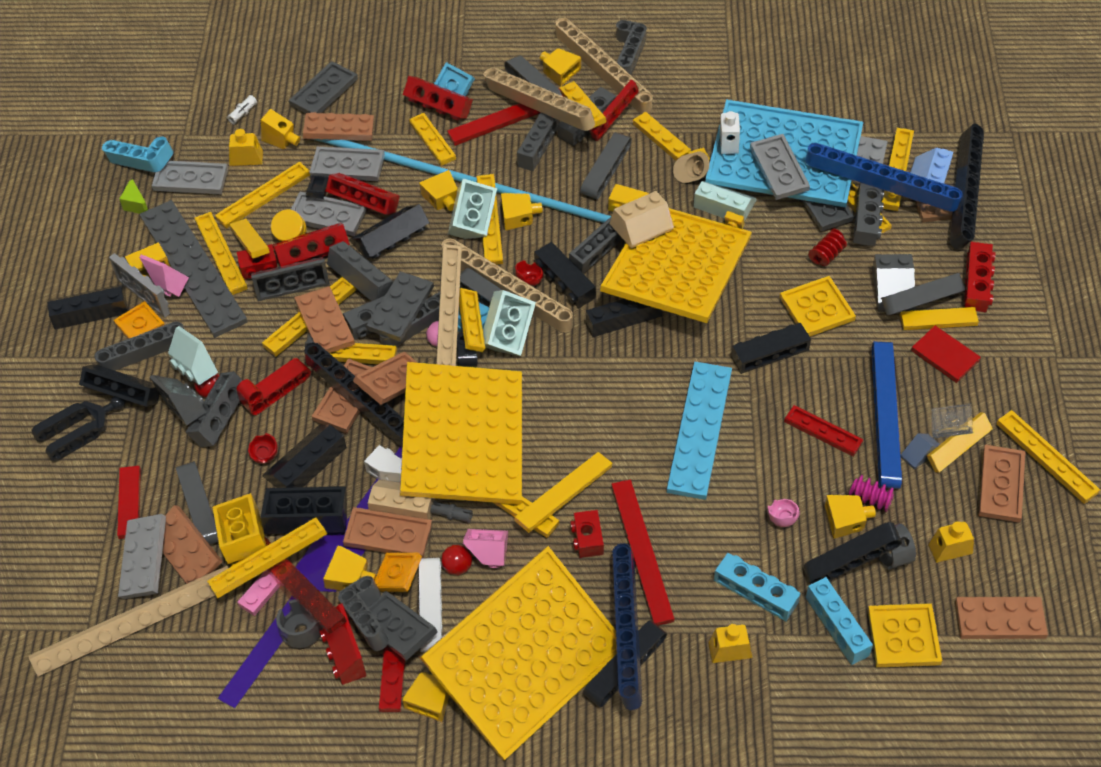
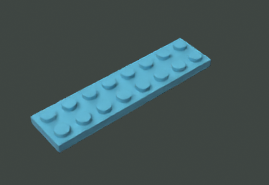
(699, 431)

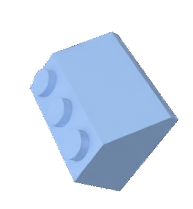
(933, 164)

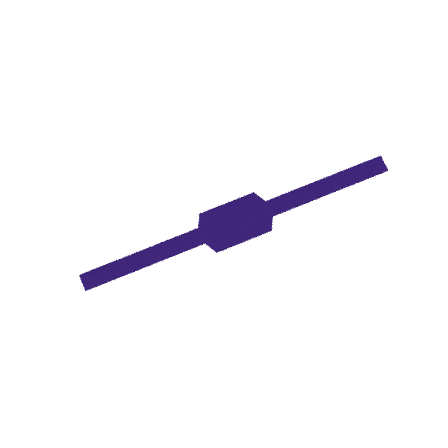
(313, 567)

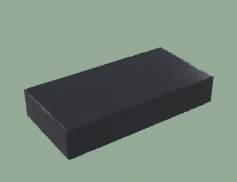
(317, 187)

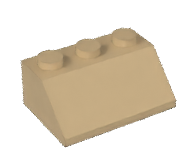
(642, 219)
(386, 498)

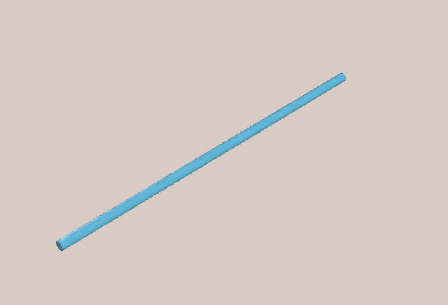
(547, 202)

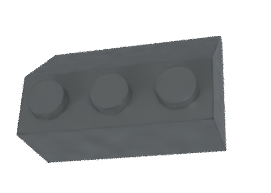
(179, 398)

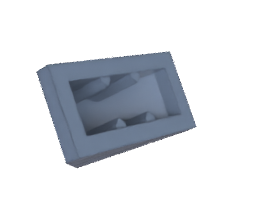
(917, 450)

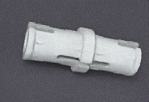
(249, 103)

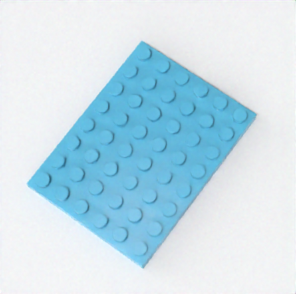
(800, 130)

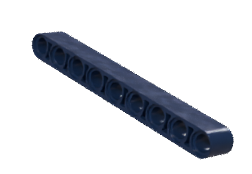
(627, 627)

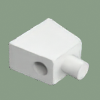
(729, 126)

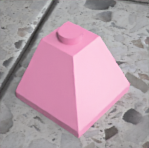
(166, 277)
(487, 546)

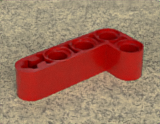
(272, 388)

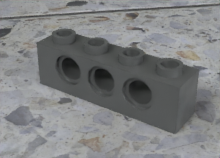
(602, 99)
(537, 141)
(868, 215)
(595, 247)
(359, 318)
(219, 407)

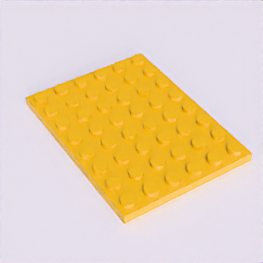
(681, 268)
(462, 433)
(523, 652)

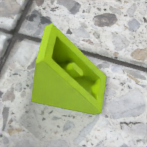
(132, 199)

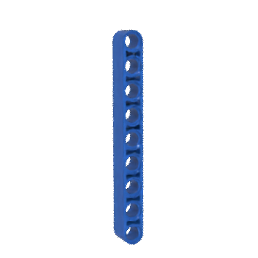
(883, 177)
(886, 415)

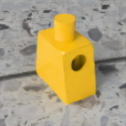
(560, 65)
(278, 130)
(244, 149)
(440, 191)
(518, 210)
(847, 514)
(952, 542)
(345, 569)
(730, 644)
(427, 697)

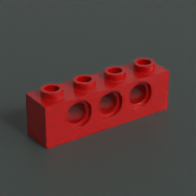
(461, 103)
(362, 193)
(283, 248)
(978, 276)

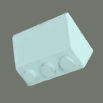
(719, 200)
(472, 210)
(507, 322)
(190, 357)

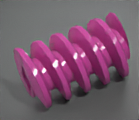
(872, 492)

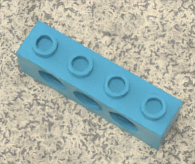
(761, 596)
(839, 621)

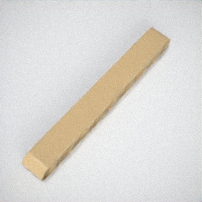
(601, 63)
(539, 99)
(545, 307)

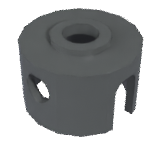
(903, 554)
(297, 617)

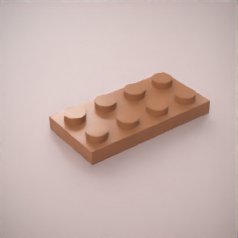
(338, 126)
(324, 319)
(385, 379)
(334, 408)
(1002, 483)
(387, 532)
(187, 547)
(1001, 618)

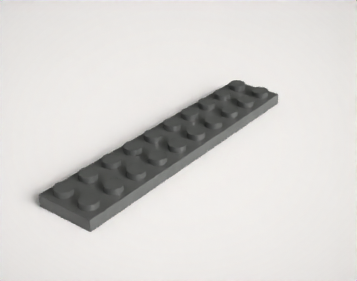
(187, 256)

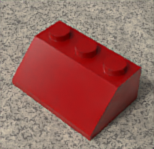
(344, 652)

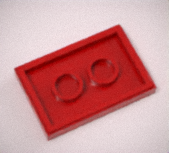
(945, 354)

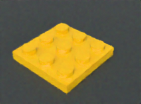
(817, 306)
(904, 635)

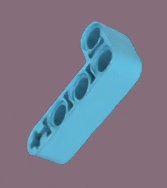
(139, 157)

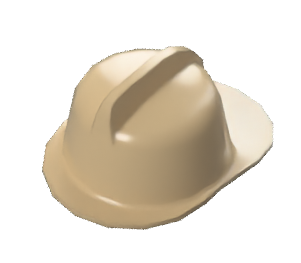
(691, 167)

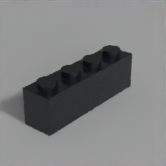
(565, 275)
(618, 316)
(770, 347)
(119, 385)

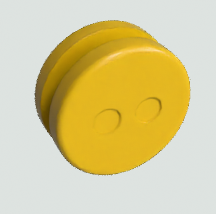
(287, 225)

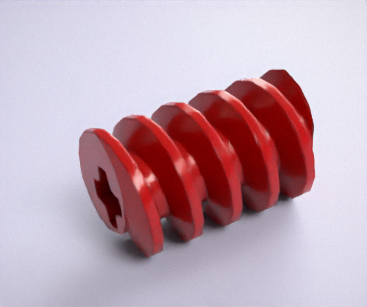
(828, 248)

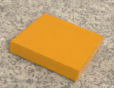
(138, 320)
(397, 571)

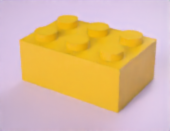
(239, 528)

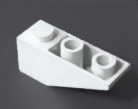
(384, 465)

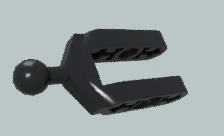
(81, 435)

